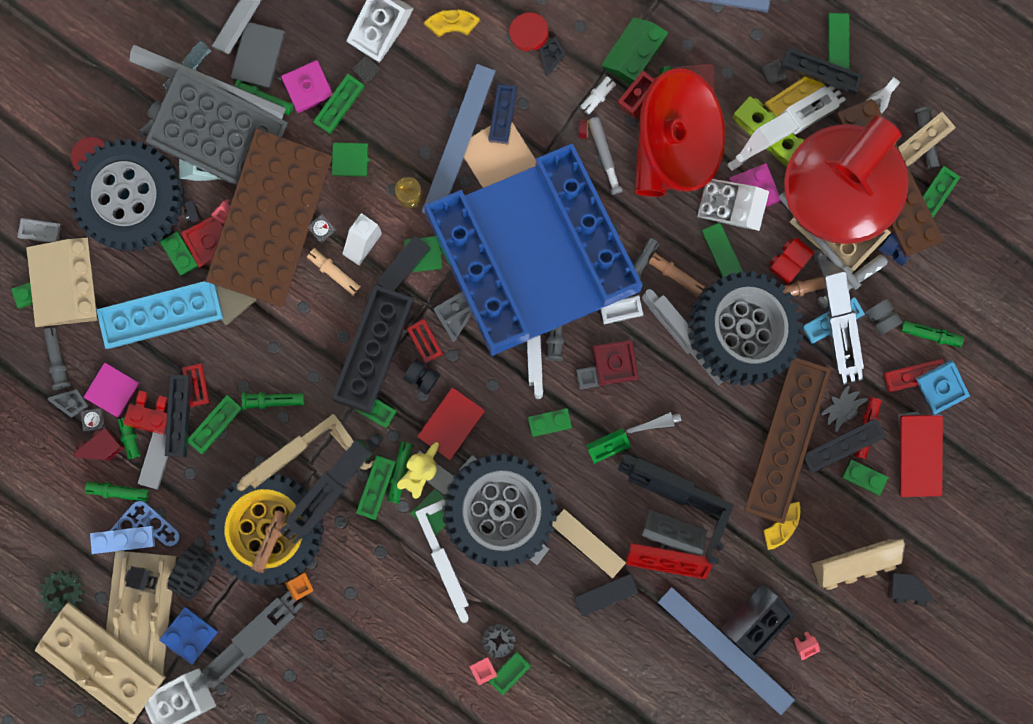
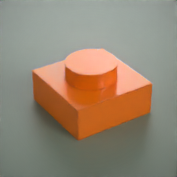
(299, 586)

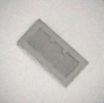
(39, 230)

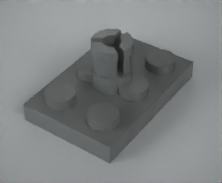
(674, 533)

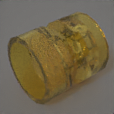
(408, 192)

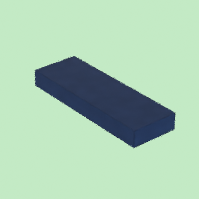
(503, 114)

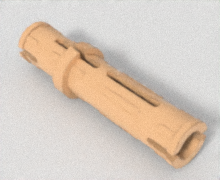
(327, 266)

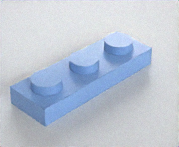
(122, 539)

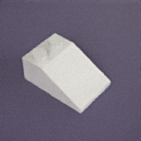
(379, 26)
(178, 702)

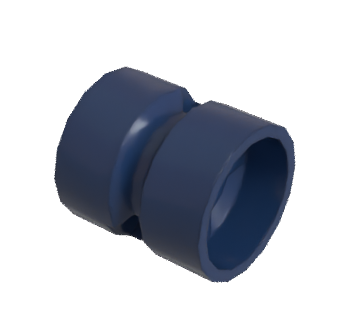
(891, 247)

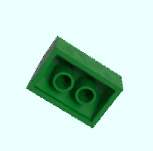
(635, 50)

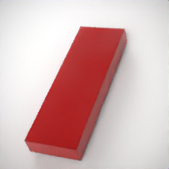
(905, 377)

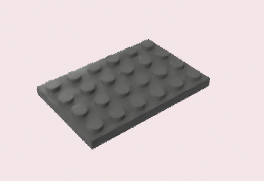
(208, 126)

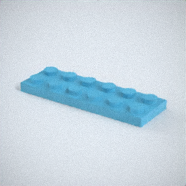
(159, 314)

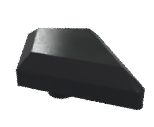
(551, 55)

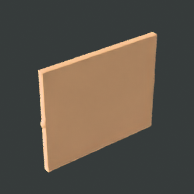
(497, 161)

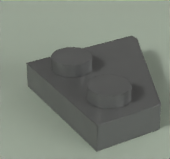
(453, 315)

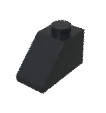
(142, 579)

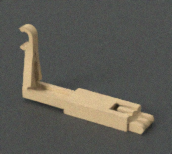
(294, 449)

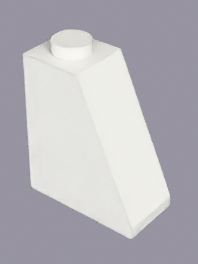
(361, 239)

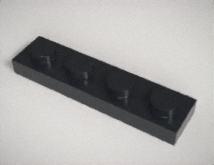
(821, 71)
(178, 416)
(844, 446)

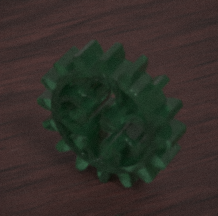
(66, 581)

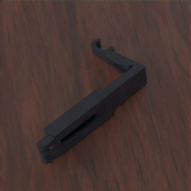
(329, 488)
(680, 491)

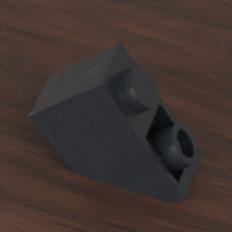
(907, 587)

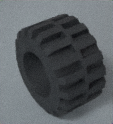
(191, 572)

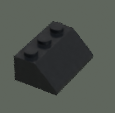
(758, 622)

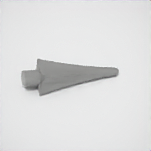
(664, 421)

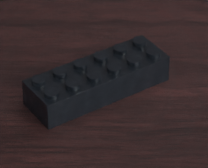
(373, 350)

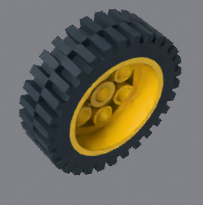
(234, 544)

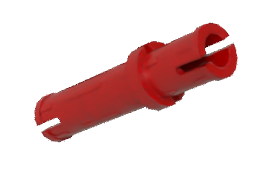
(871, 414)

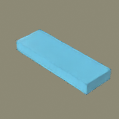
(819, 327)

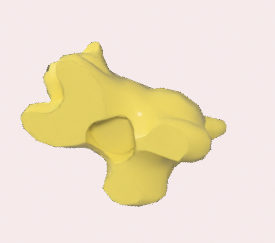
(421, 468)

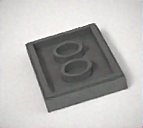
(258, 55)

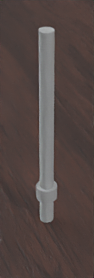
(830, 253)

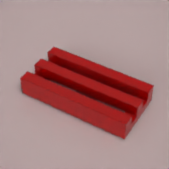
(432, 356)
(195, 381)

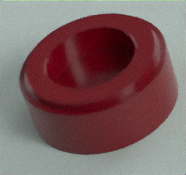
(583, 128)

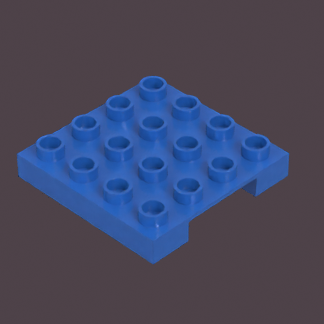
(533, 250)

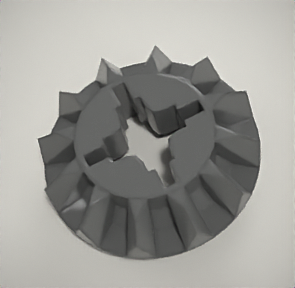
(493, 632)

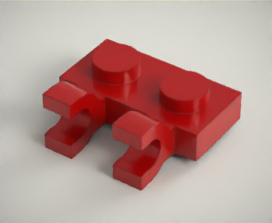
(147, 419)

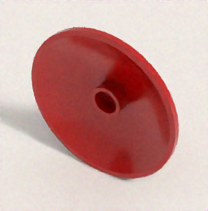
(678, 135)
(847, 181)

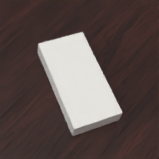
(622, 310)

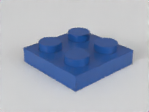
(188, 635)

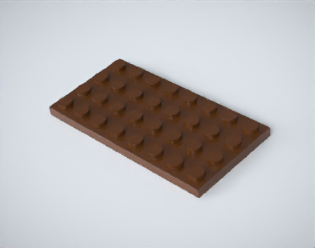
(268, 218)

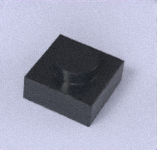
(192, 213)

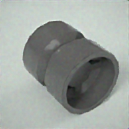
(884, 317)

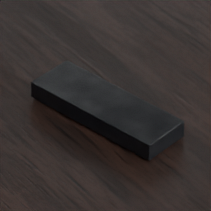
(403, 264)
(606, 595)

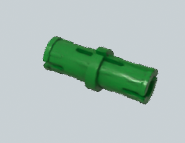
(129, 440)

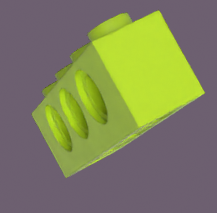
(743, 118)

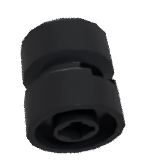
(421, 376)

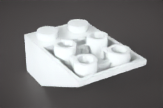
(733, 204)

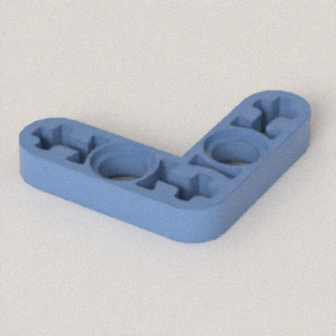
(145, 520)

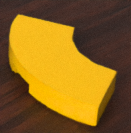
(451, 21)
(780, 533)

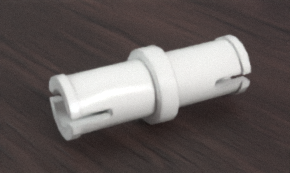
(597, 95)

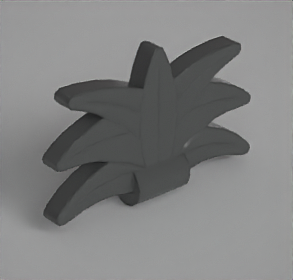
(843, 408)

